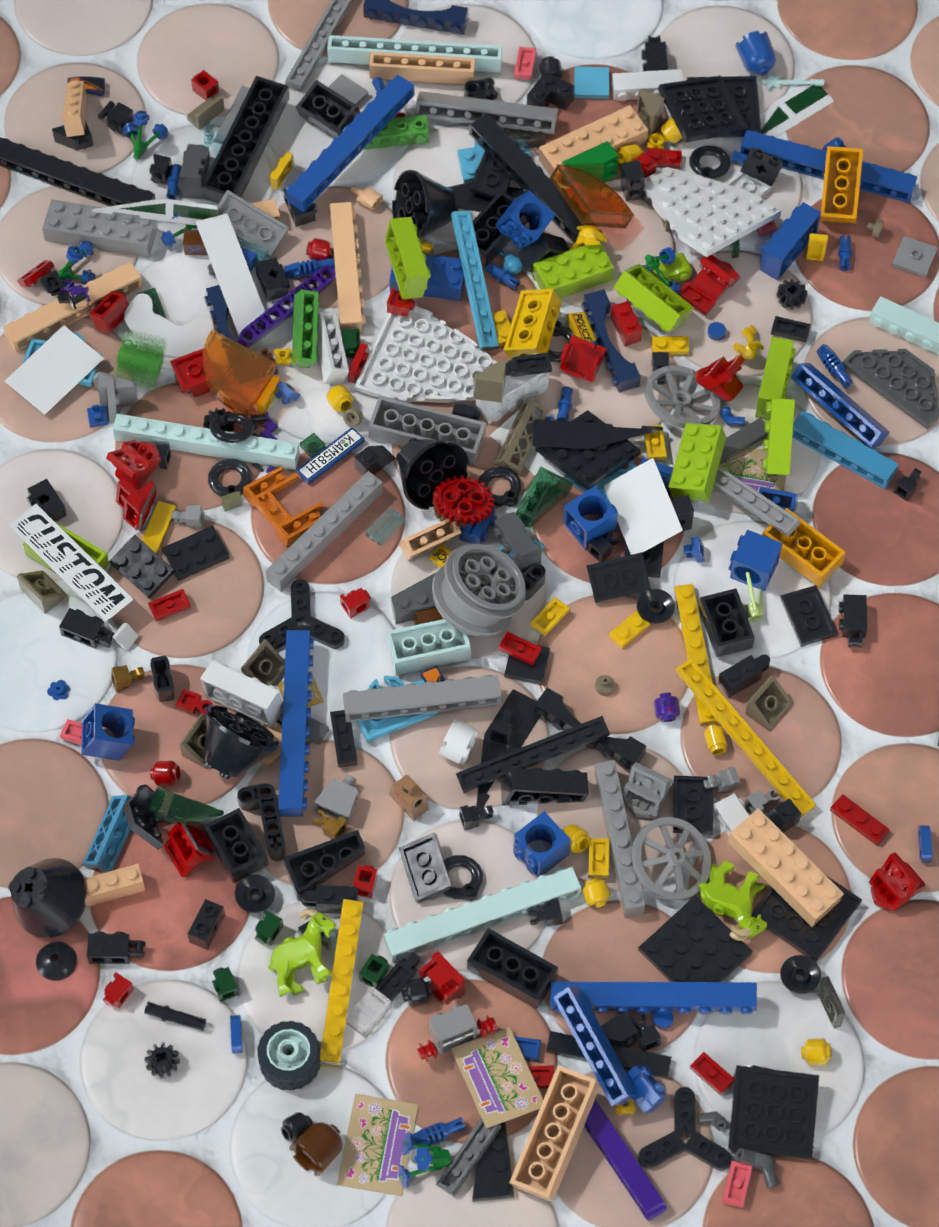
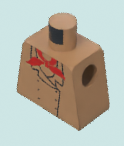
(407, 794)

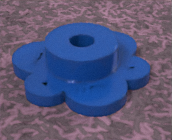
(61, 693)

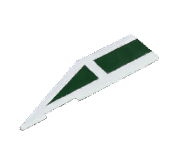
(794, 109)
(164, 210)

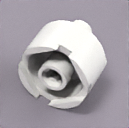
(458, 742)

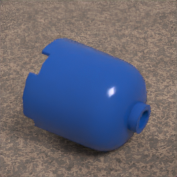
(756, 53)

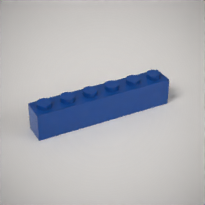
(840, 404)
(595, 1046)

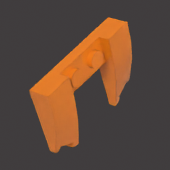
(261, 495)

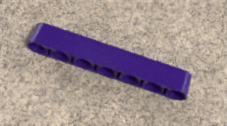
(280, 312)
(624, 1163)

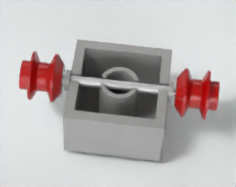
(452, 1030)

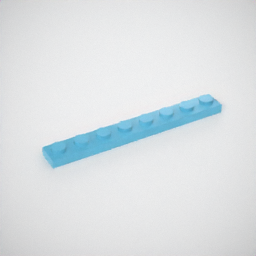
(474, 280)

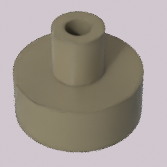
(876, 228)
(353, 417)
(604, 685)

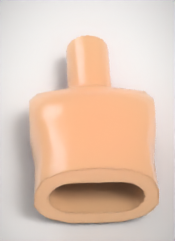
(367, 197)

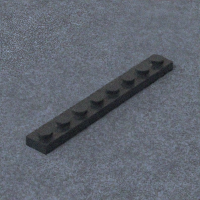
(533, 753)

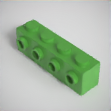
(402, 132)
(305, 328)

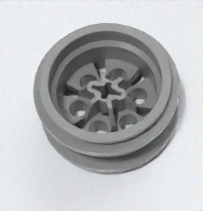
(478, 590)

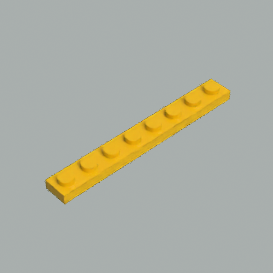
(693, 641)
(341, 981)

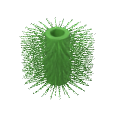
(136, 358)

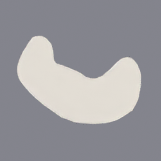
(180, 339)

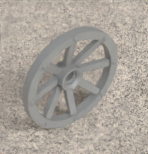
(679, 399)
(669, 859)

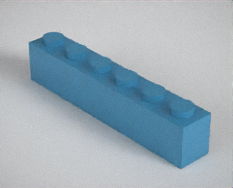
(844, 449)

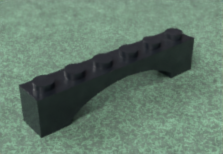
(623, 751)

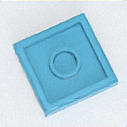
(591, 82)

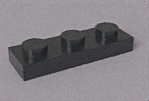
(343, 739)

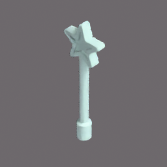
(775, 82)

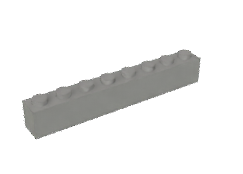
(470, 109)
(324, 531)
(422, 698)
(619, 838)

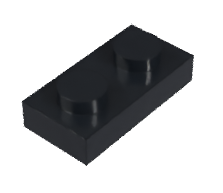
(790, 329)

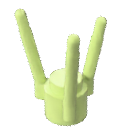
(754, 610)

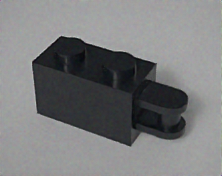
(654, 55)
(853, 618)
(85, 629)
(743, 674)
(329, 898)
(113, 948)

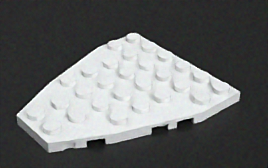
(705, 210)
(422, 361)

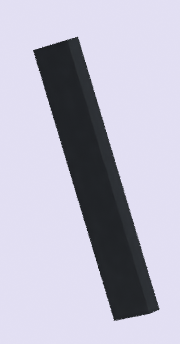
(567, 1046)

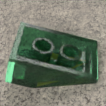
(174, 807)

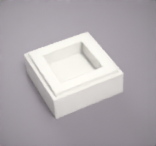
(125, 636)

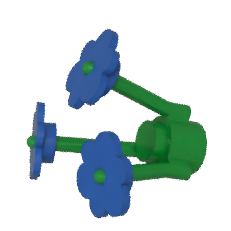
(423, 1158)

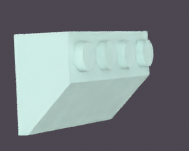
(427, 646)

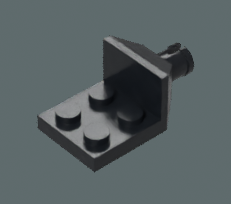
(141, 819)

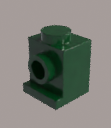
(350, 341)
(268, 928)
(374, 963)
(224, 984)

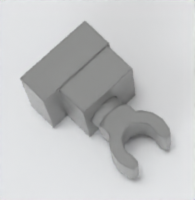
(193, 516)
(724, 780)
(760, 801)

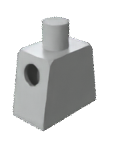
(339, 798)

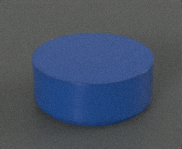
(716, 331)
(662, 1021)

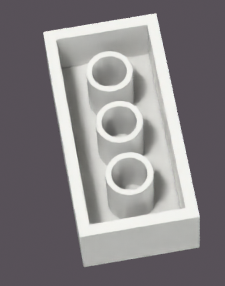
(515, 393)
(242, 693)

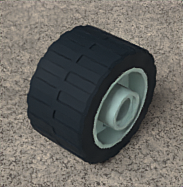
(289, 1055)

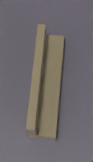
(515, 433)

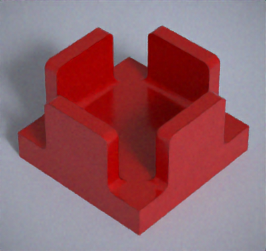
(582, 358)
(189, 373)
(446, 980)

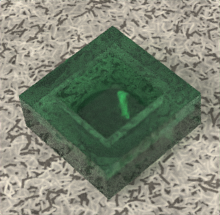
(312, 445)

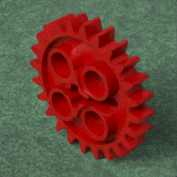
(463, 501)

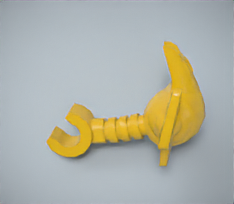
(588, 236)
(749, 351)

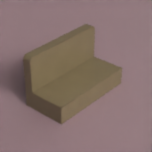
(206, 111)

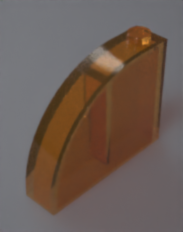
(591, 198)
(235, 372)

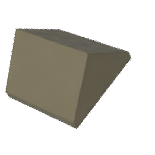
(650, 110)
(490, 382)
(41, 589)
(264, 664)
(768, 703)
(193, 744)

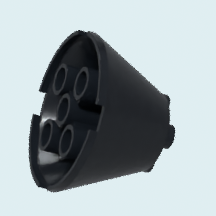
(424, 201)
(426, 464)
(235, 742)
(48, 897)

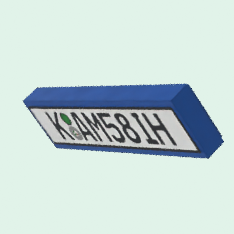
(330, 455)

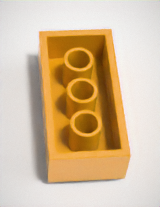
(841, 185)
(808, 551)

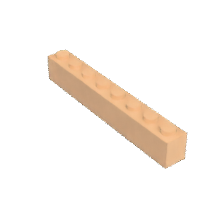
(346, 266)
(54, 315)

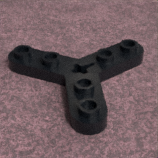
(301, 610)
(697, 1146)

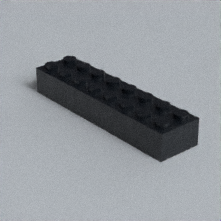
(246, 139)

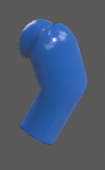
(730, 419)

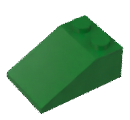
(598, 161)

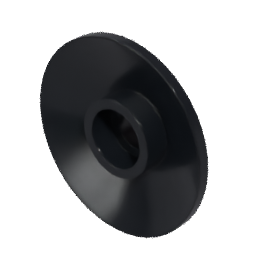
(655, 599)
(254, 885)
(802, 966)
(57, 969)

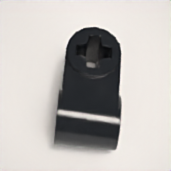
(480, 89)

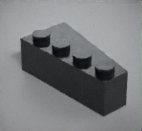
(544, 786)
(323, 861)

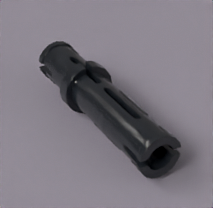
(175, 1016)

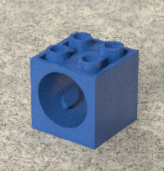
(536, 213)
(593, 503)
(758, 557)
(97, 742)
(541, 829)

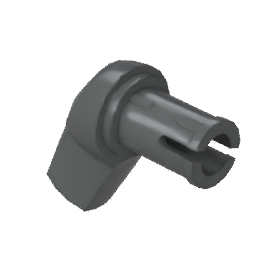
(759, 1161)

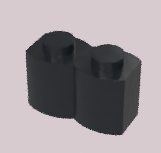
(162, 678)

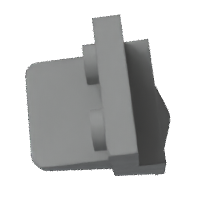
(114, 393)
(646, 791)

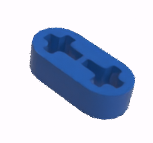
(925, 844)
(236, 1034)

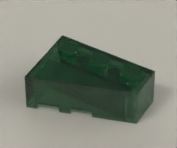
(543, 495)

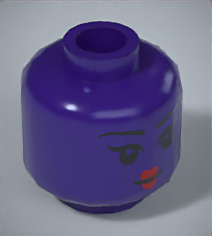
(667, 707)

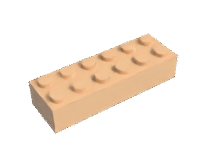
(618, 128)
(785, 867)
(555, 1133)

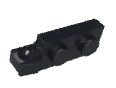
(528, 365)
(398, 976)

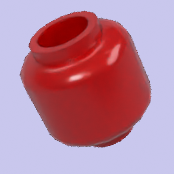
(319, 249)
(165, 773)

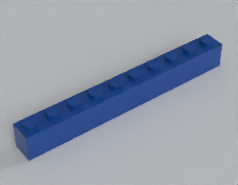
(350, 143)
(812, 162)
(294, 723)
(664, 996)

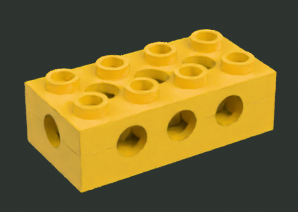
(533, 323)

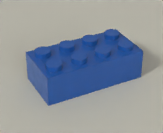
(789, 240)
(445, 280)

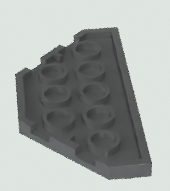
(900, 379)

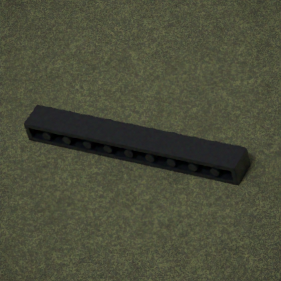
(525, 172)
(68, 175)

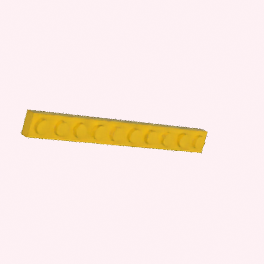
(744, 736)

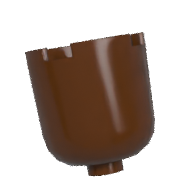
(317, 1147)

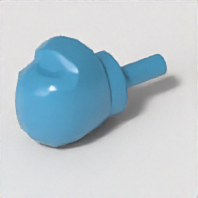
(511, 263)

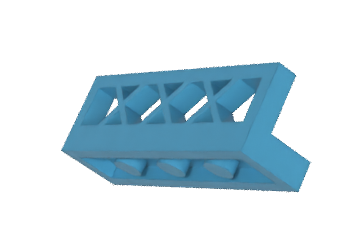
(114, 837)

